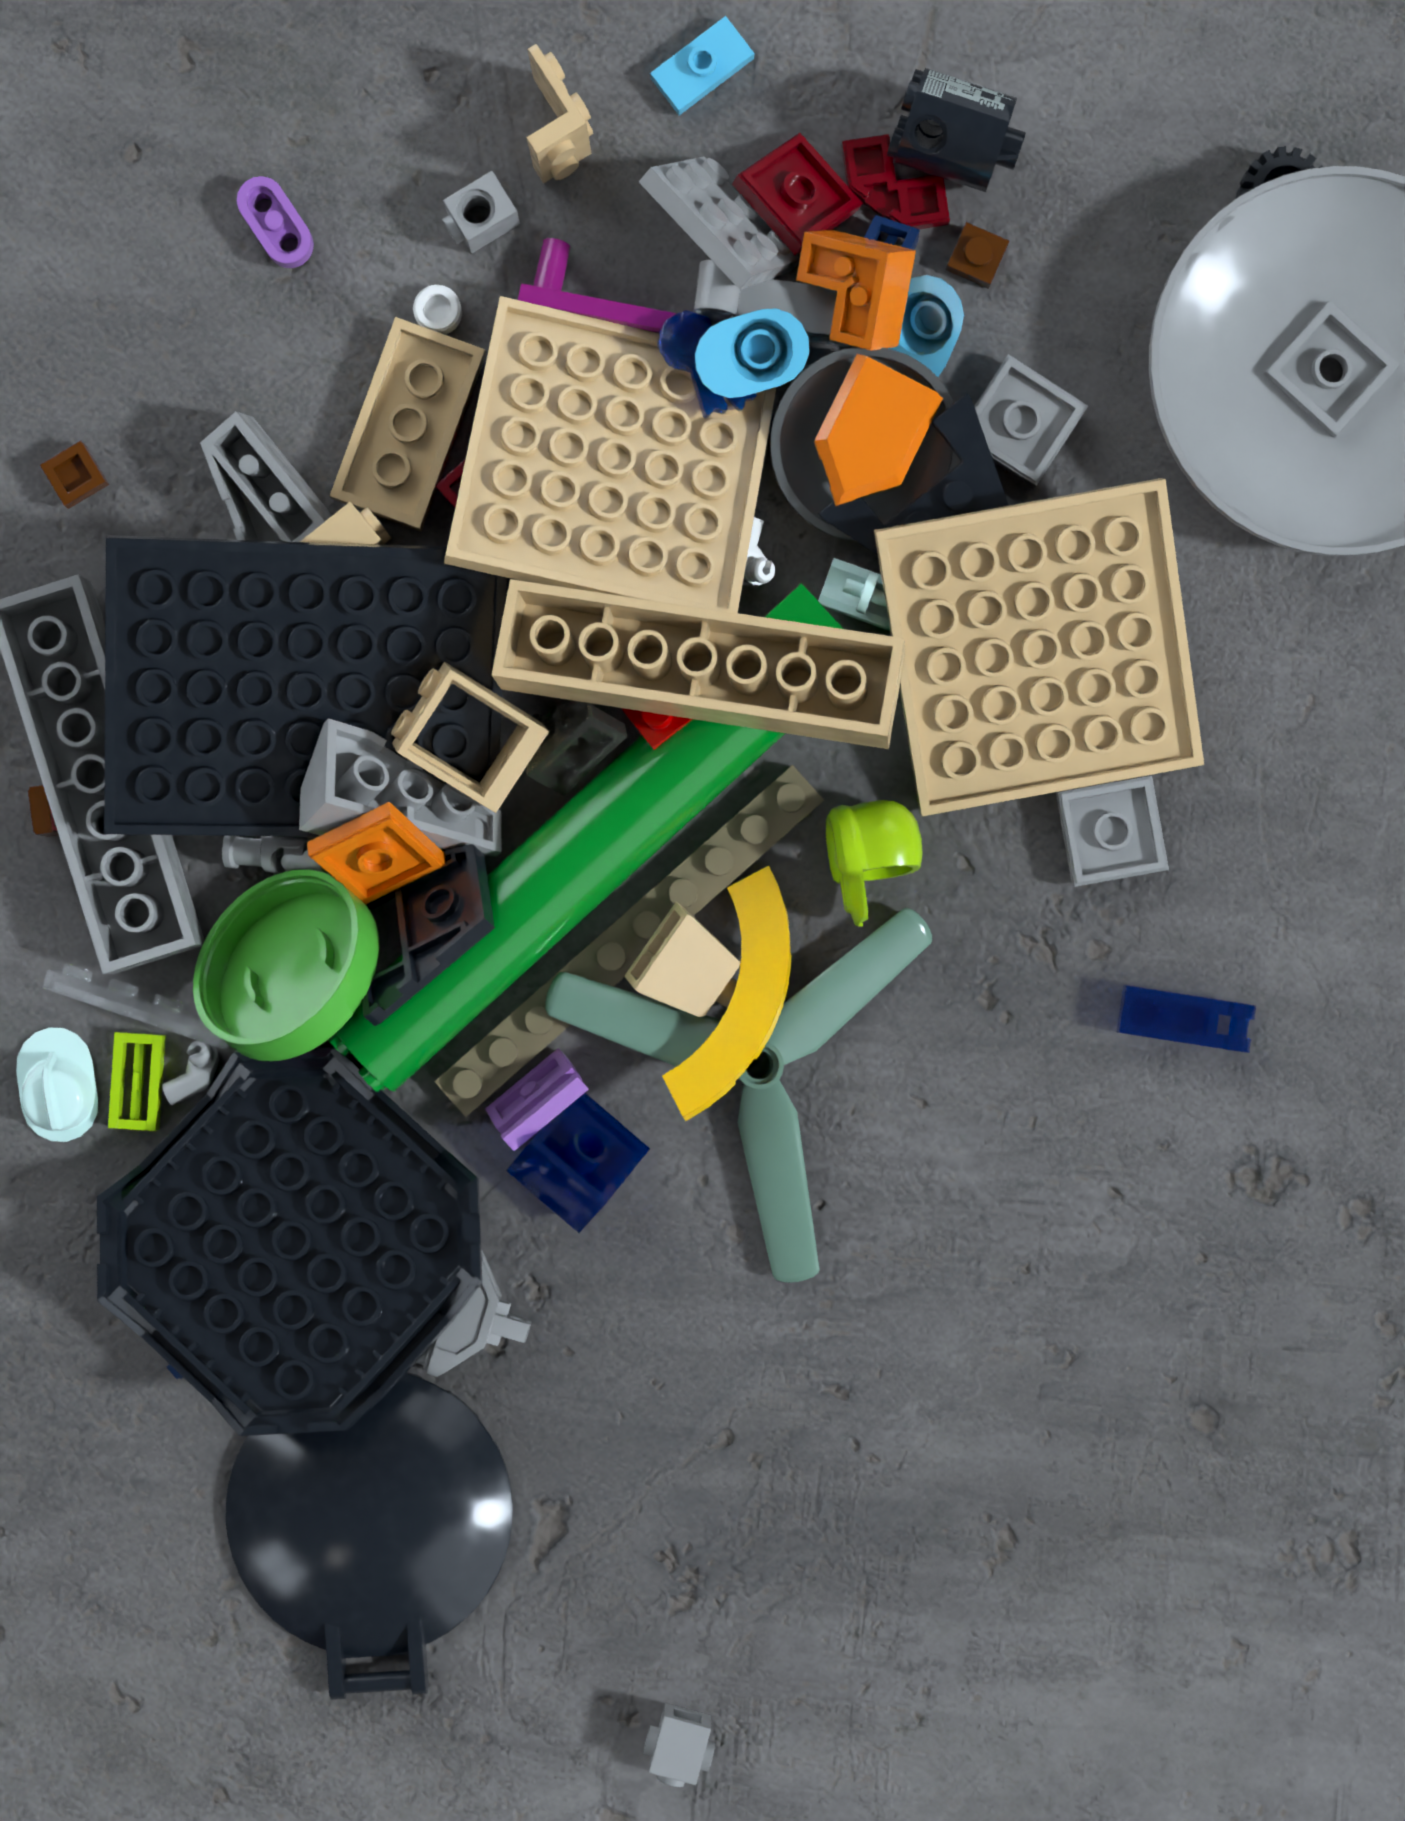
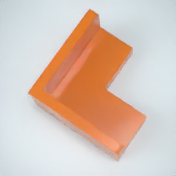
(869, 283)

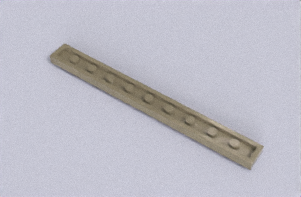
(615, 950)

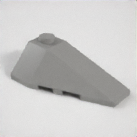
(357, 774)

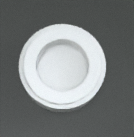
(437, 309)

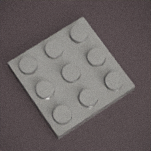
(719, 220)

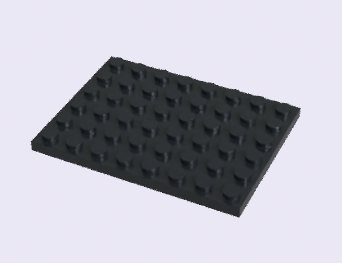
(244, 650)

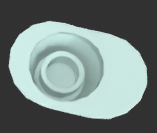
(57, 1084)

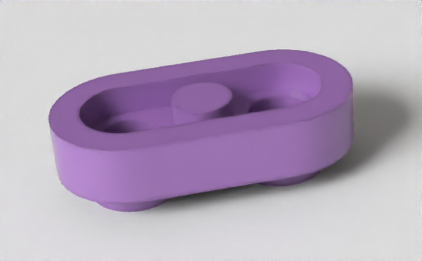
(275, 224)

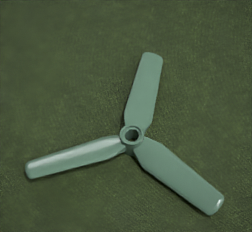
(766, 1114)

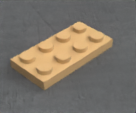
(408, 423)

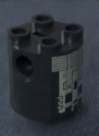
(970, 131)

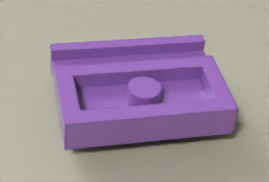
(536, 1099)

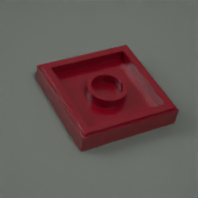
(796, 192)

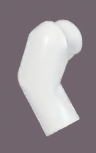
(758, 568)

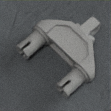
(478, 1323)

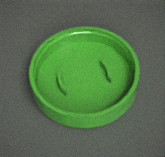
(286, 965)

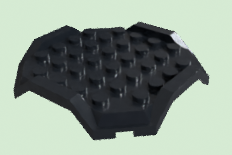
(291, 1244)

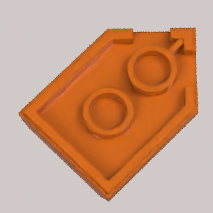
(873, 429)

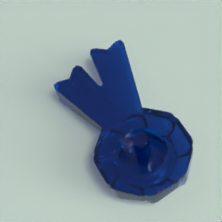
(678, 345)

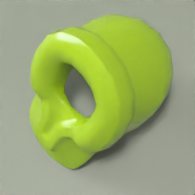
(870, 844)

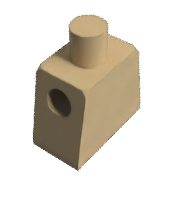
(684, 965)

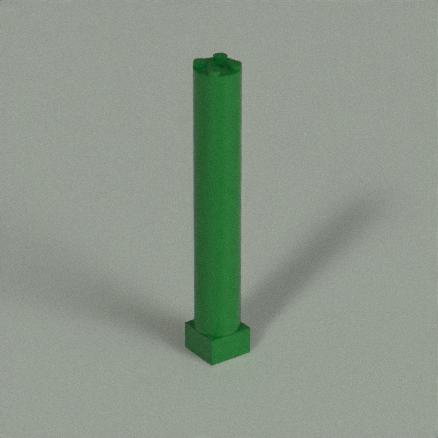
(566, 874)

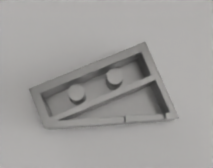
(260, 484)

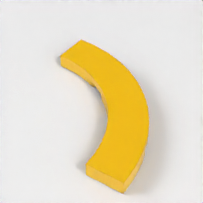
(755, 1002)

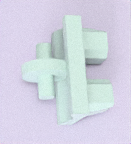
(855, 593)

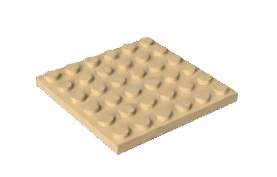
(602, 468)
(1041, 646)

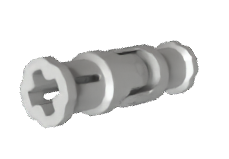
(271, 853)

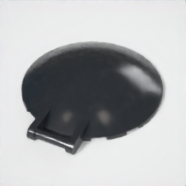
(373, 1530)

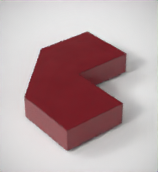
(872, 179)

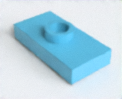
(702, 65)

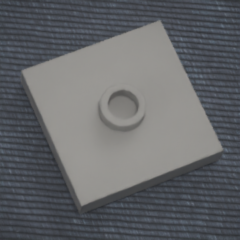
(1026, 420)
(1112, 831)

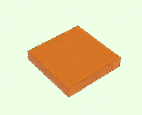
(376, 853)

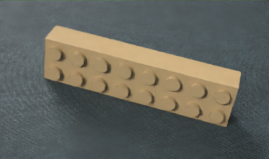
(699, 663)

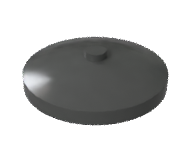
(801, 415)

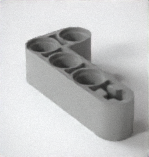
(810, 304)

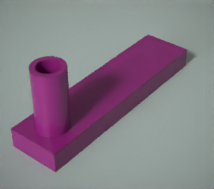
(548, 293)

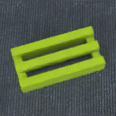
(155, 1083)

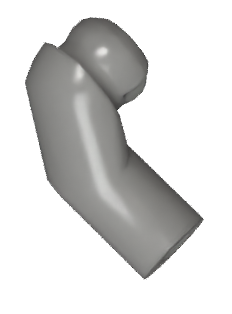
(198, 1074)

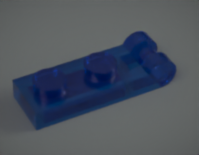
(1184, 1018)

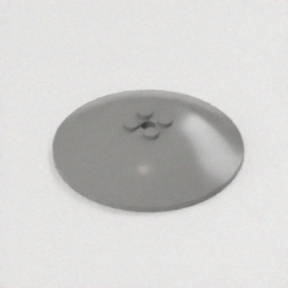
(1237, 353)

